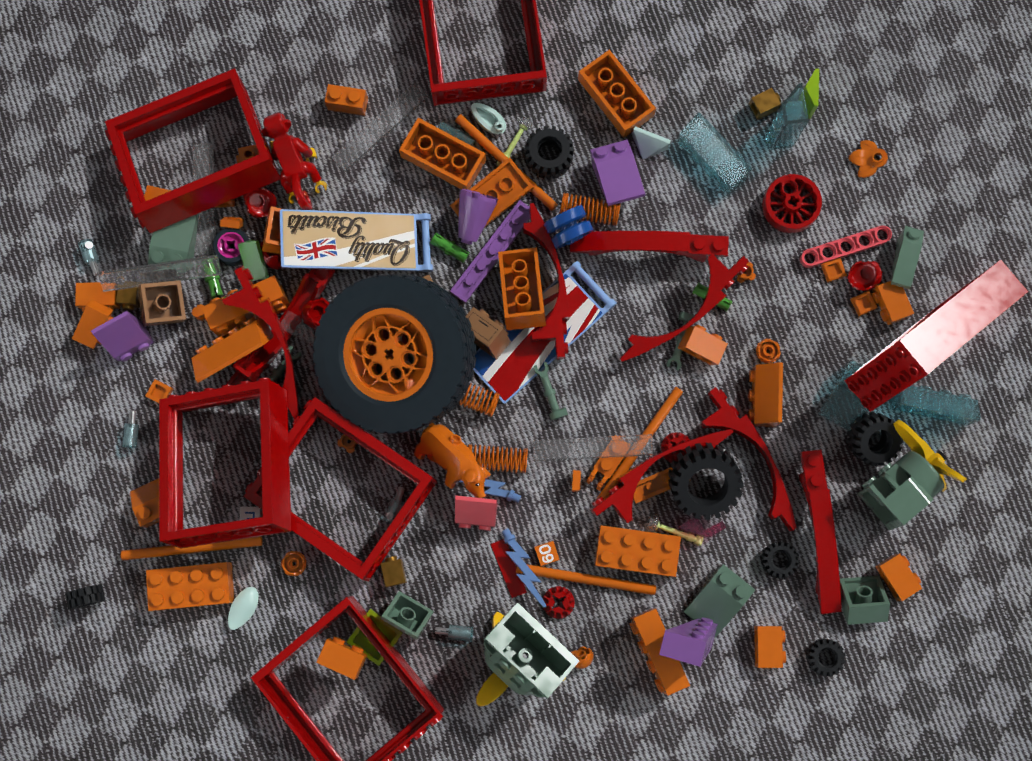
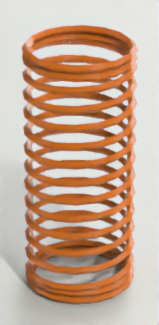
(616, 208)
(493, 404)
(522, 465)

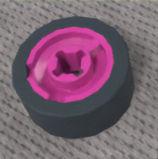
(222, 242)

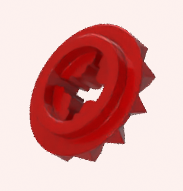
(675, 438)
(568, 602)

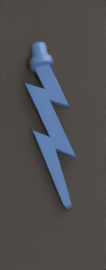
(495, 491)
(516, 556)

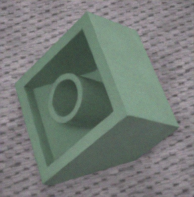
(864, 600)
(407, 615)

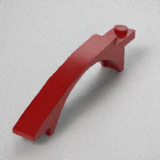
(678, 243)
(719, 278)
(250, 299)
(554, 328)
(254, 363)
(727, 418)
(622, 496)
(820, 506)

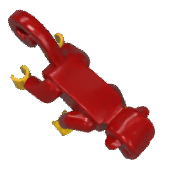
(287, 151)

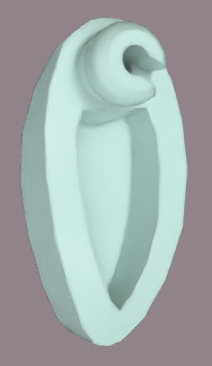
(488, 118)
(243, 607)

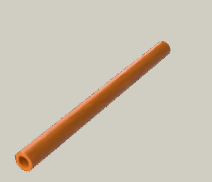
(501, 157)
(650, 429)
(172, 550)
(591, 579)

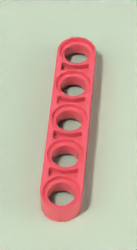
(854, 242)

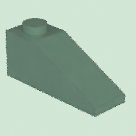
(906, 256)

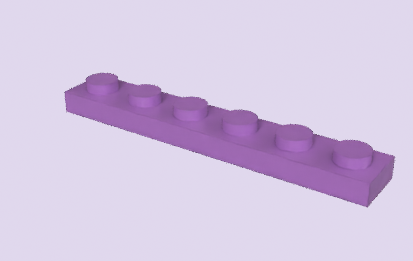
(488, 255)

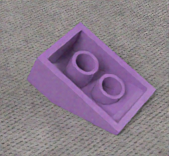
(617, 172)
(123, 336)

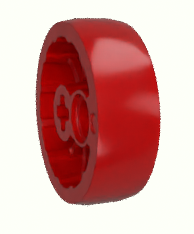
(792, 181)

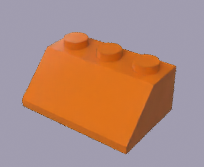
(766, 394)

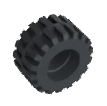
(549, 137)
(861, 432)

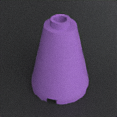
(473, 214)

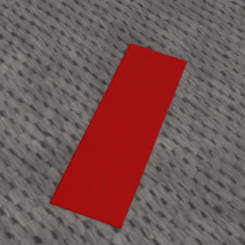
(508, 569)

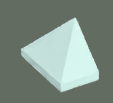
(649, 143)

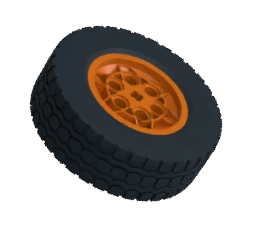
(437, 339)

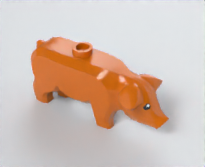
(454, 456)

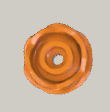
(772, 346)
(289, 568)
(584, 656)

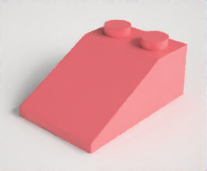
(475, 512)

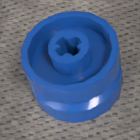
(567, 224)

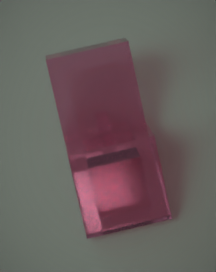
(695, 527)

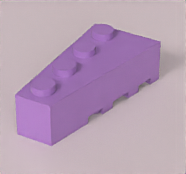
(689, 641)

